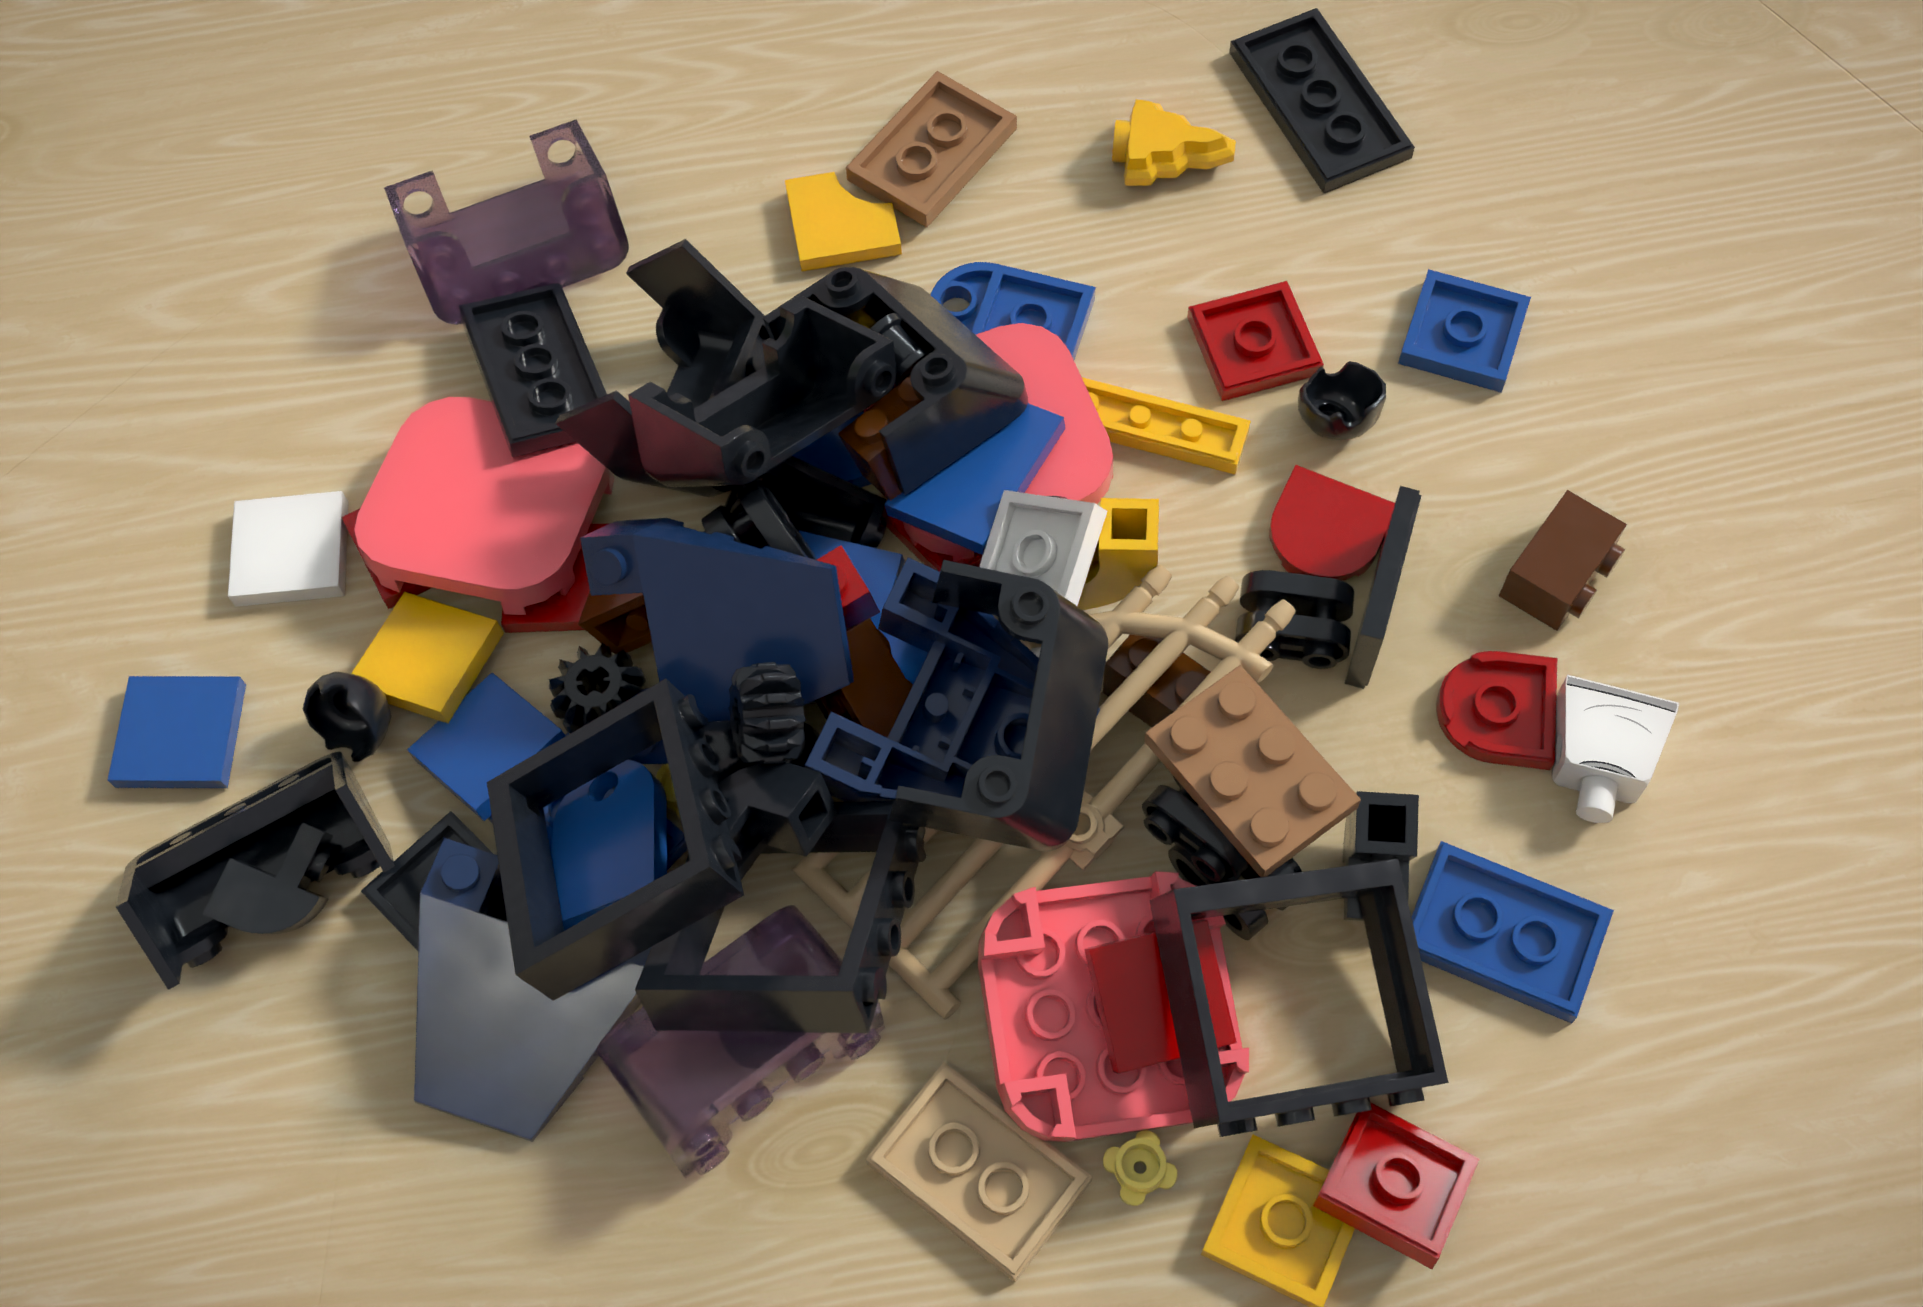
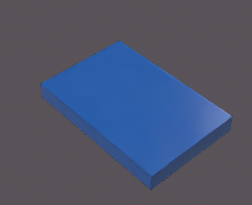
(966, 494)
(1508, 931)

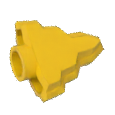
(1165, 145)

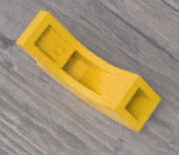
(1123, 552)

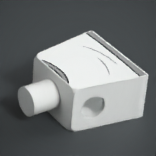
(1607, 743)

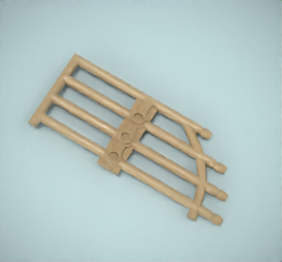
(1095, 824)

